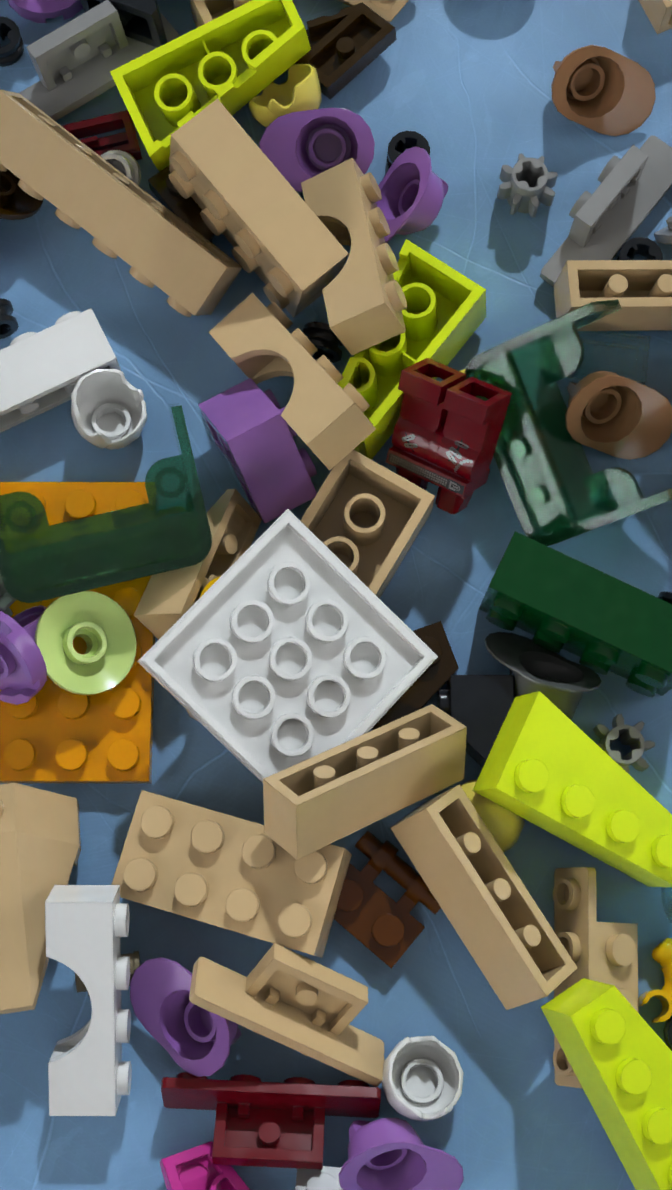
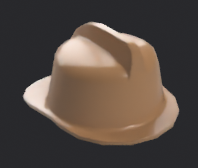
(603, 90)
(617, 415)

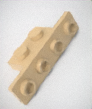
(599, 949)
(295, 1006)

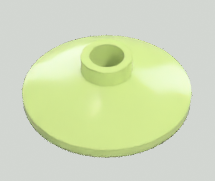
(108, 640)

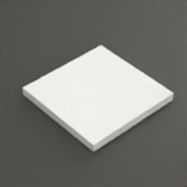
(287, 653)

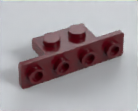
(270, 1120)

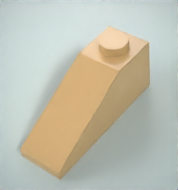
(175, 591)

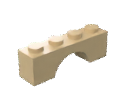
(364, 298)
(319, 410)

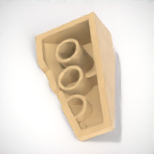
(36, 852)

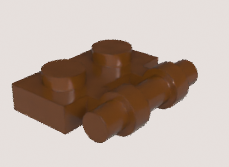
(374, 916)

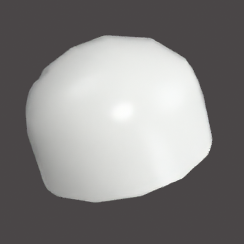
(108, 409)
(422, 1078)

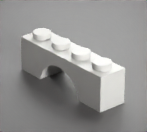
(85, 935)

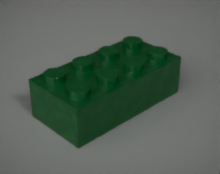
(583, 613)

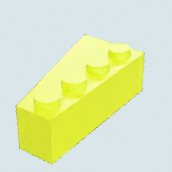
(622, 1073)

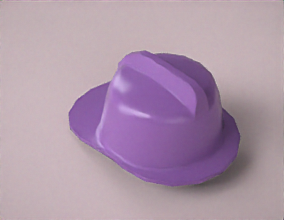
(315, 141)
(411, 193)
(189, 1033)
(393, 1157)

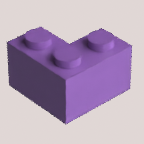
(260, 448)

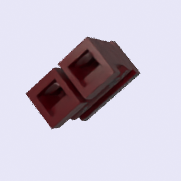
(446, 431)

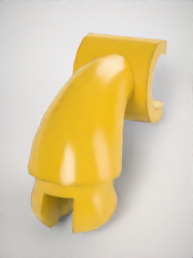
(663, 955)

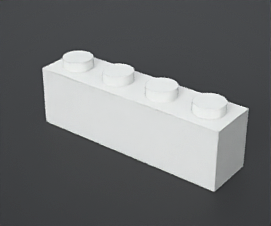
(45, 366)

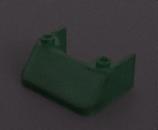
(535, 454)
(109, 547)

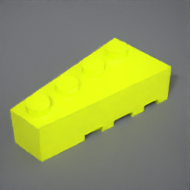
(219, 60)
(438, 321)
(576, 791)

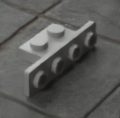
(78, 59)
(616, 208)

